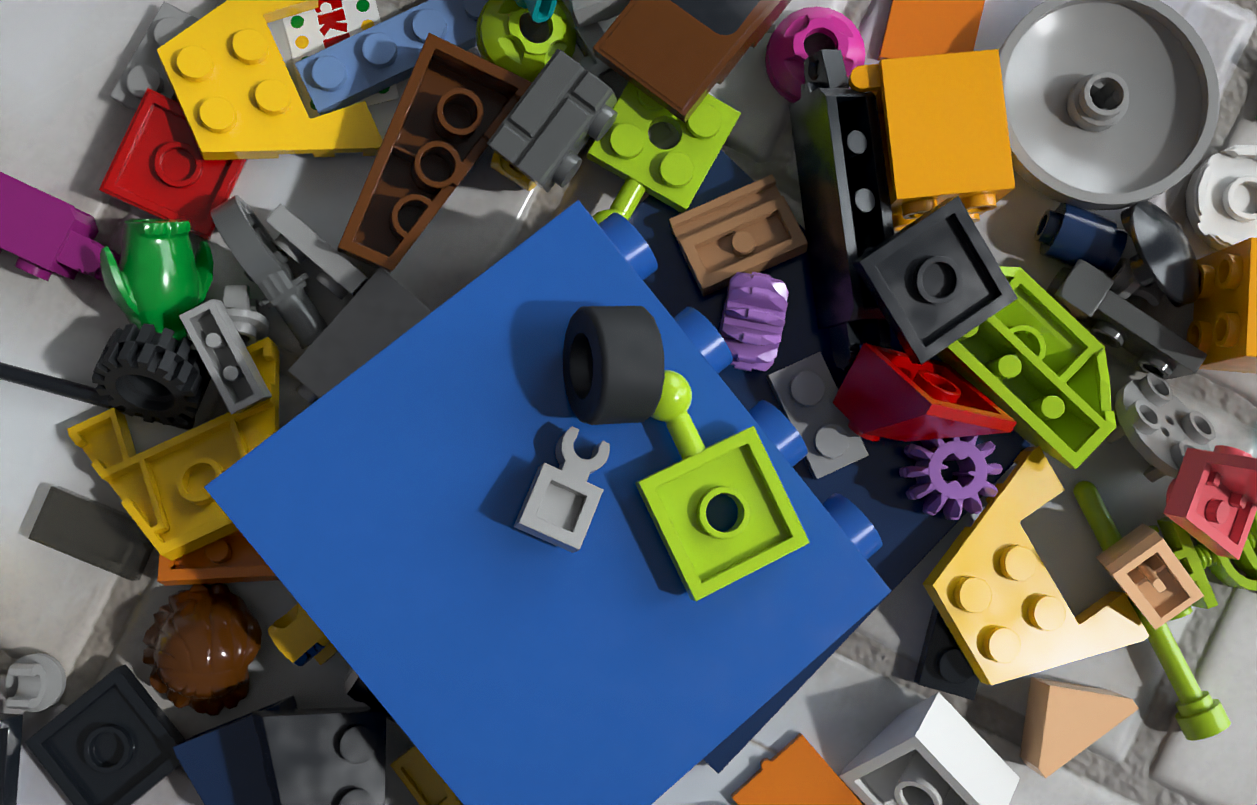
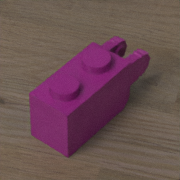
(47, 233)

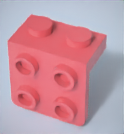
(1215, 498)

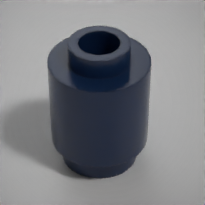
(1080, 234)

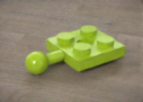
(664, 174)
(680, 494)

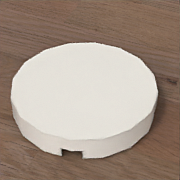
(1224, 197)

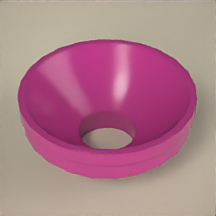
(786, 49)

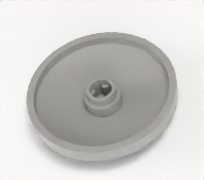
(1107, 100)

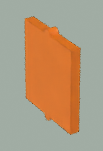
(930, 27)
(795, 778)

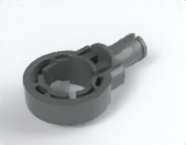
(268, 269)

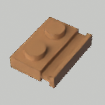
(738, 233)

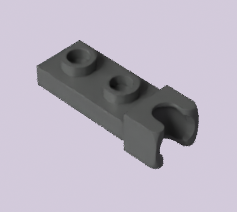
(1117, 323)

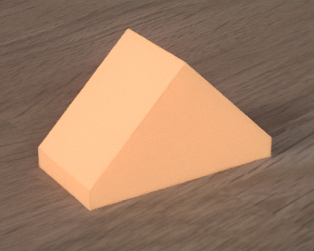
(1150, 575)
(1066, 720)

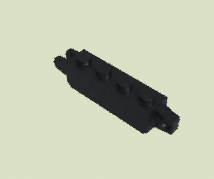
(841, 200)

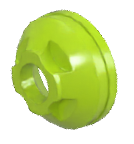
(505, 46)

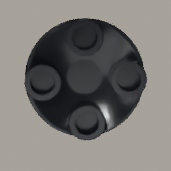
(1162, 253)

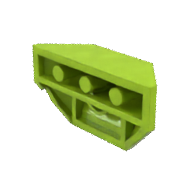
(1040, 372)

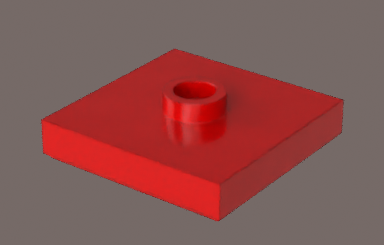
(164, 171)

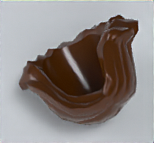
(202, 648)

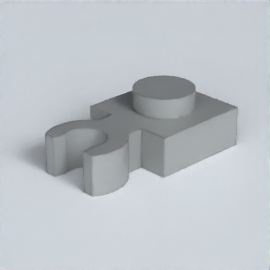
(560, 498)

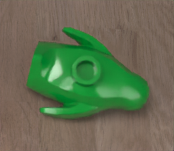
(158, 273)

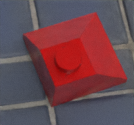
(912, 401)

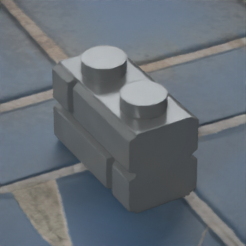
(555, 122)

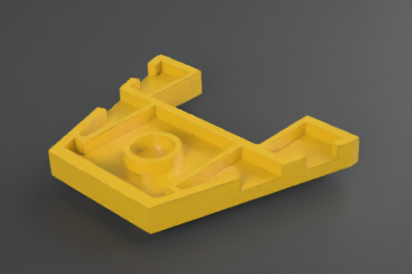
(243, 95)
(167, 482)
(1003, 597)

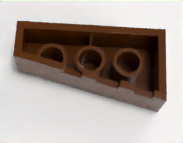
(429, 147)

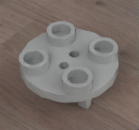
(1158, 425)

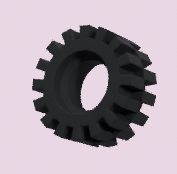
(151, 374)

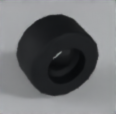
(613, 364)

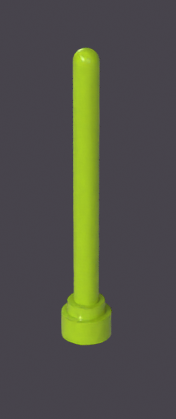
(1197, 712)

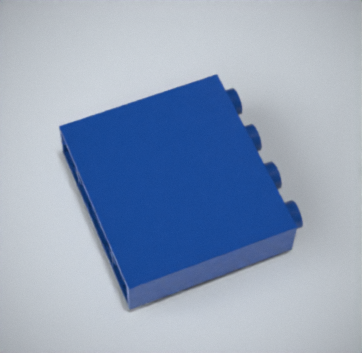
(493, 648)

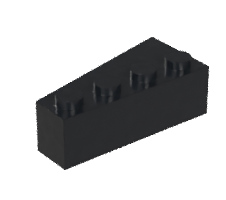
(324, 755)

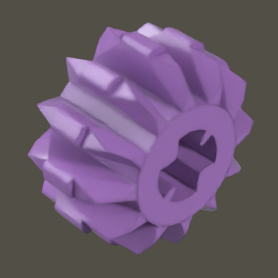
(754, 319)
(951, 494)

